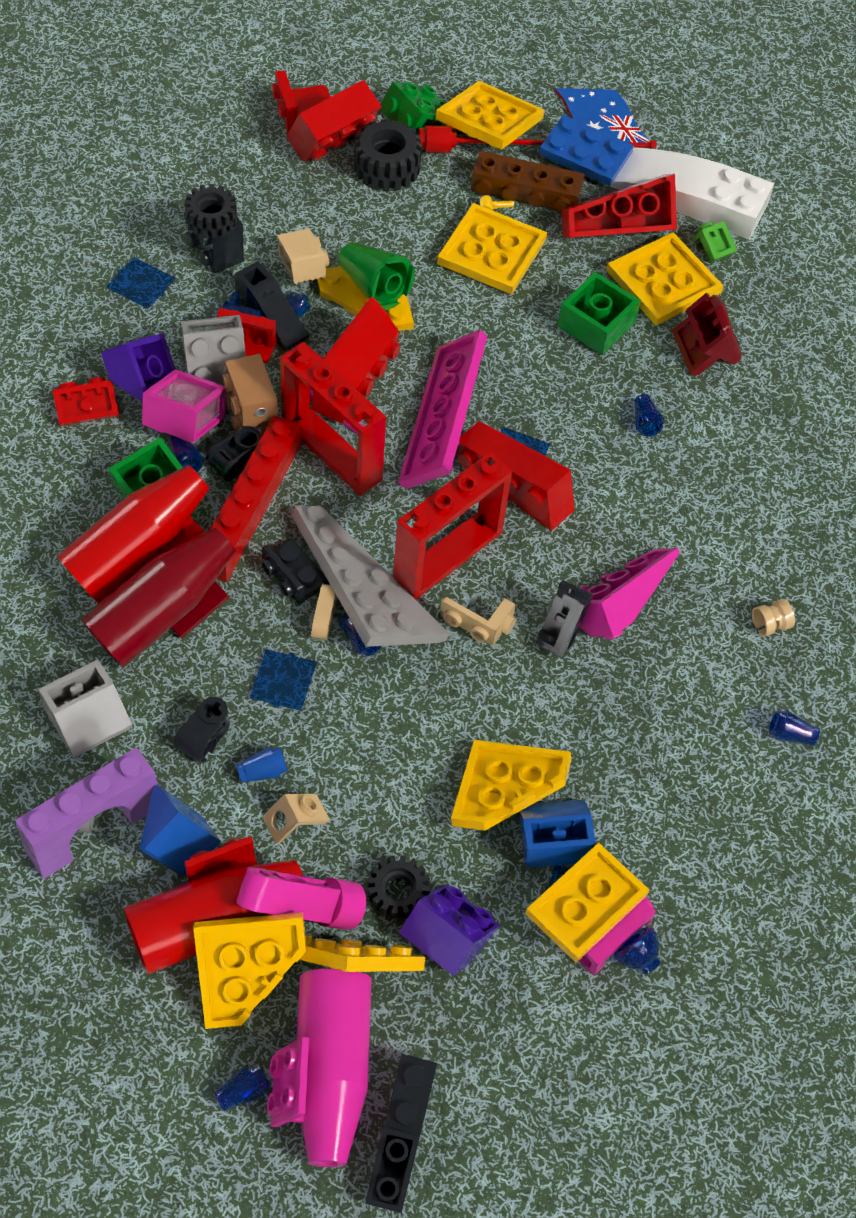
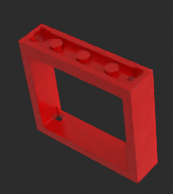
(306, 370)
(484, 482)

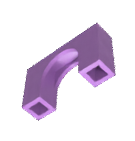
(50, 826)

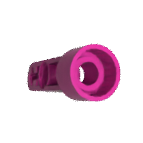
(328, 901)

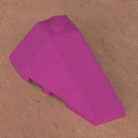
(625, 593)

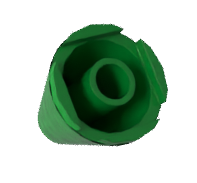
(377, 272)

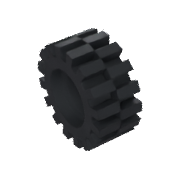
(210, 199)
(392, 870)

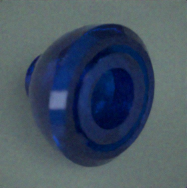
(640, 951)

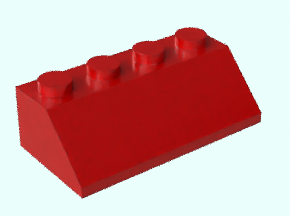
(362, 353)

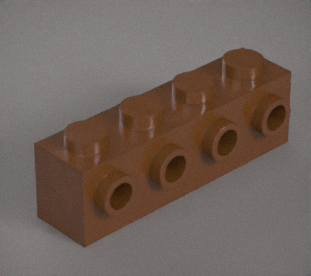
(526, 181)

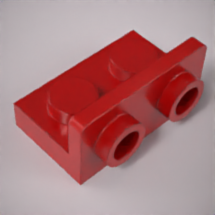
(85, 401)

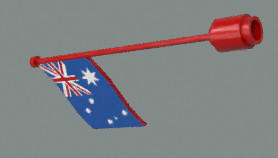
(594, 107)

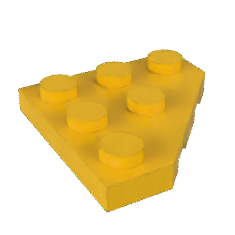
(342, 290)
(505, 780)
(353, 957)
(244, 962)

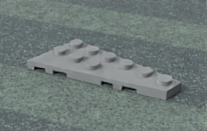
(370, 595)

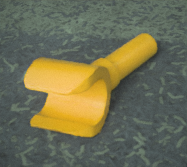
(486, 201)

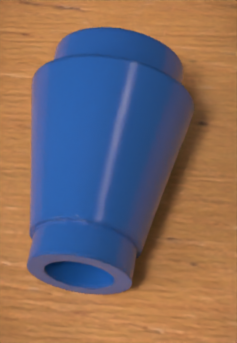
(263, 765)

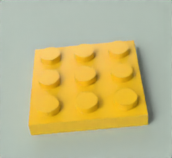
(489, 114)
(492, 248)
(664, 277)

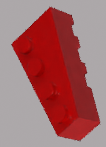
(633, 209)
(536, 483)

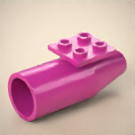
(325, 1071)

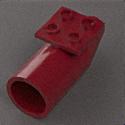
(166, 593)

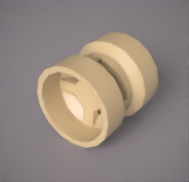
(774, 617)

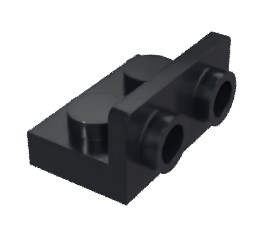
(294, 571)

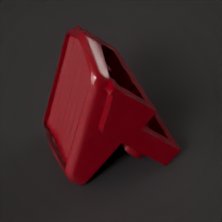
(706, 335)

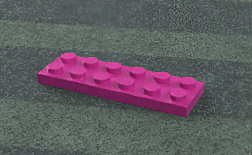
(443, 410)

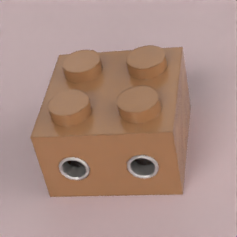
(249, 393)

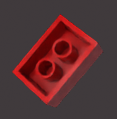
(333, 121)

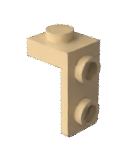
(480, 628)

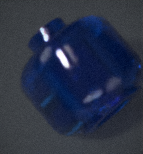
(298, 302)

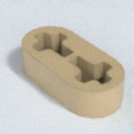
(324, 613)

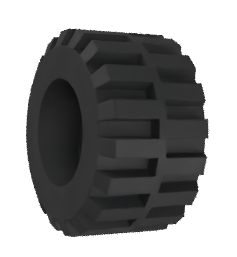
(387, 155)

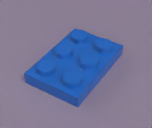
(586, 150)

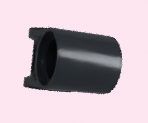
(232, 453)
(202, 733)

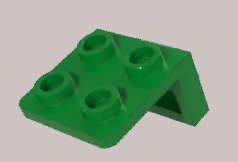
(410, 104)

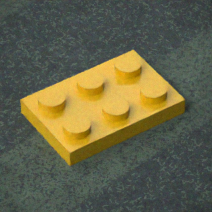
(587, 902)

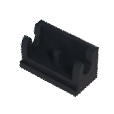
(564, 619)

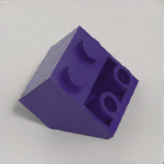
(449, 928)

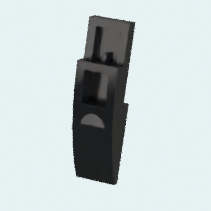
(401, 1133)

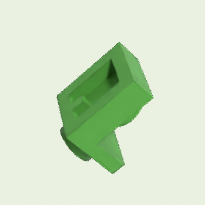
(715, 240)

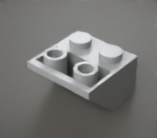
(85, 708)

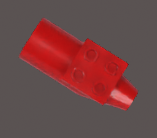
(136, 532)
(165, 921)

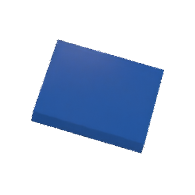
(174, 831)

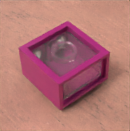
(183, 405)

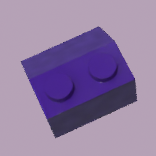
(139, 364)

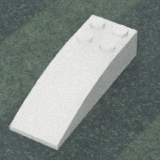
(703, 187)

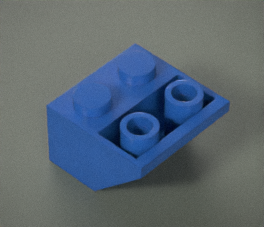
(556, 833)

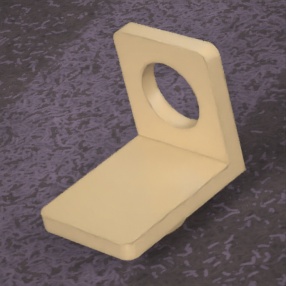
(298, 810)

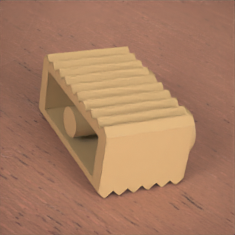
(302, 255)

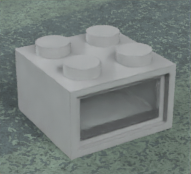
(210, 344)

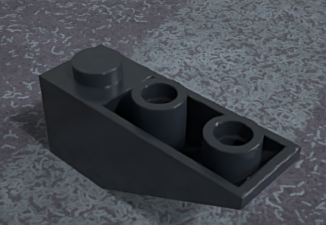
(261, 292)

